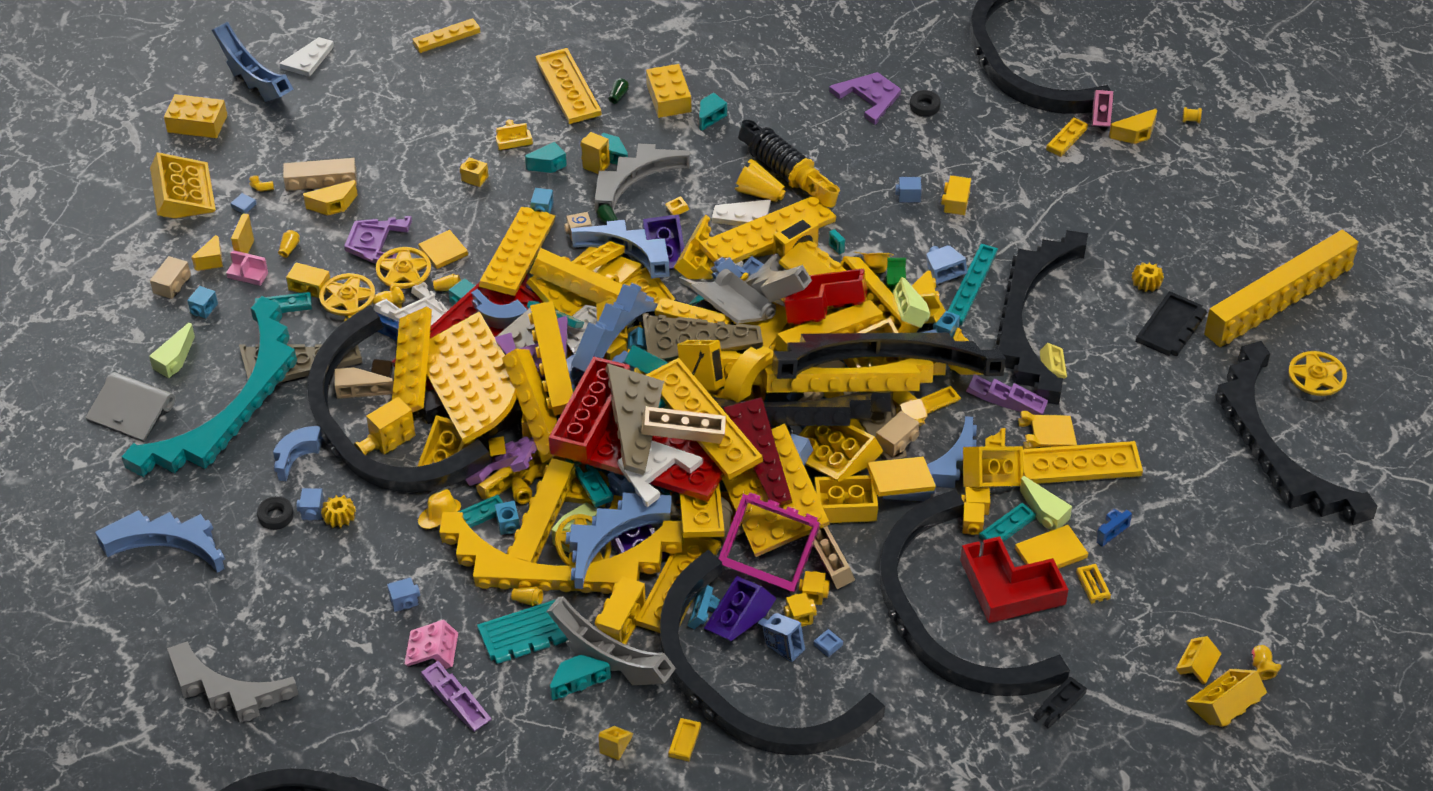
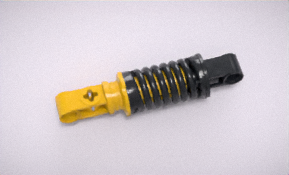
(787, 162)

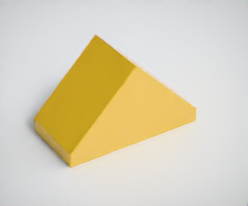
(208, 256)
(614, 741)

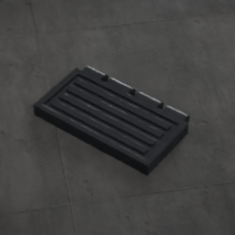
(1171, 324)

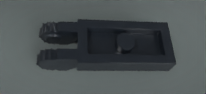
(1061, 701)

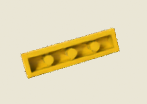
(502, 478)

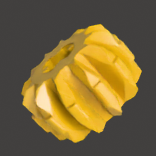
(1147, 277)
(338, 511)

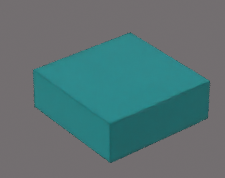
(836, 241)

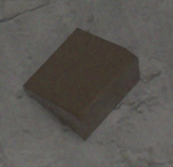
(382, 367)

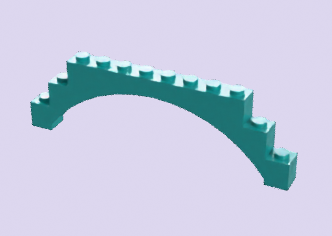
(207, 440)

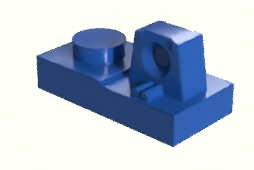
(1116, 524)

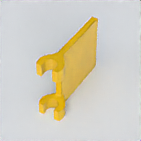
(1047, 430)

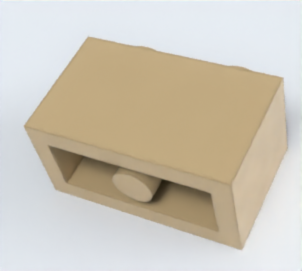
(170, 277)
(898, 433)

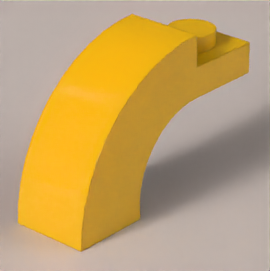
(745, 371)

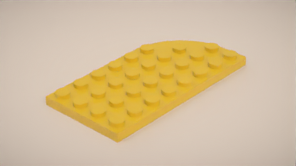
(470, 377)

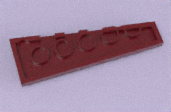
(754, 424)

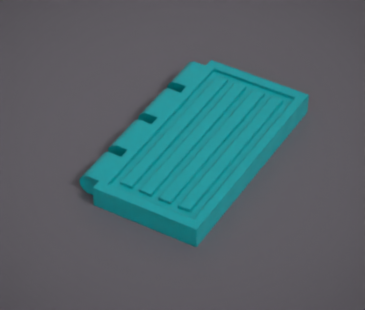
(520, 632)

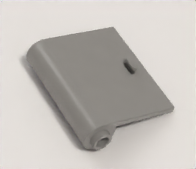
(735, 298)
(129, 402)

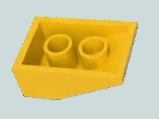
(442, 442)
(992, 466)

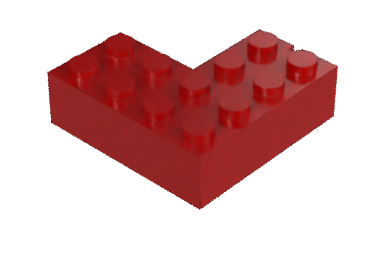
(824, 291)
(1007, 589)

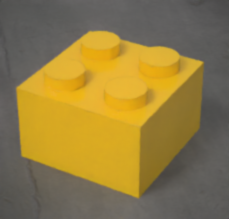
(391, 424)

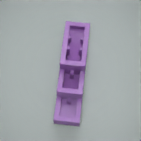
(1012, 397)
(455, 696)

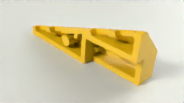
(693, 261)

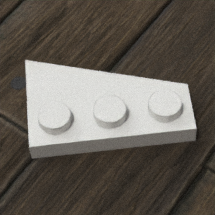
(308, 58)

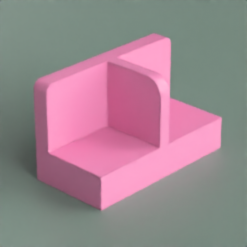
(247, 268)

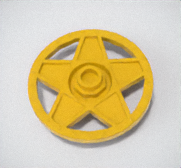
(403, 267)
(347, 294)
(1317, 373)
(560, 537)

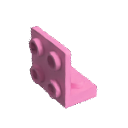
(432, 641)

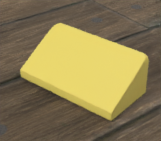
(1054, 360)

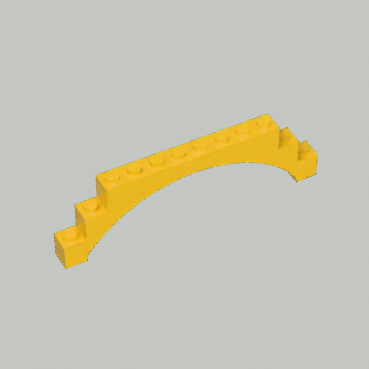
(896, 376)
(504, 571)

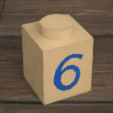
(577, 221)

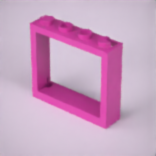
(772, 506)

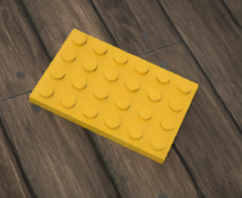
(767, 529)

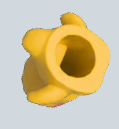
(395, 296)
(1263, 662)

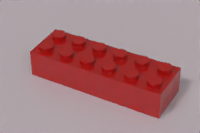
(585, 414)

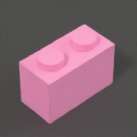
(1102, 108)

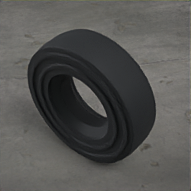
(925, 95)
(273, 503)

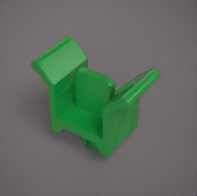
(895, 270)

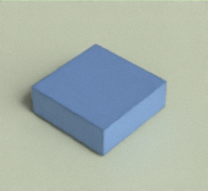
(243, 203)
(828, 643)

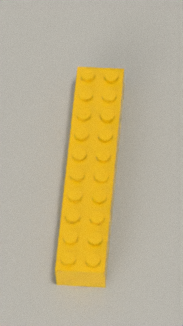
(1280, 288)

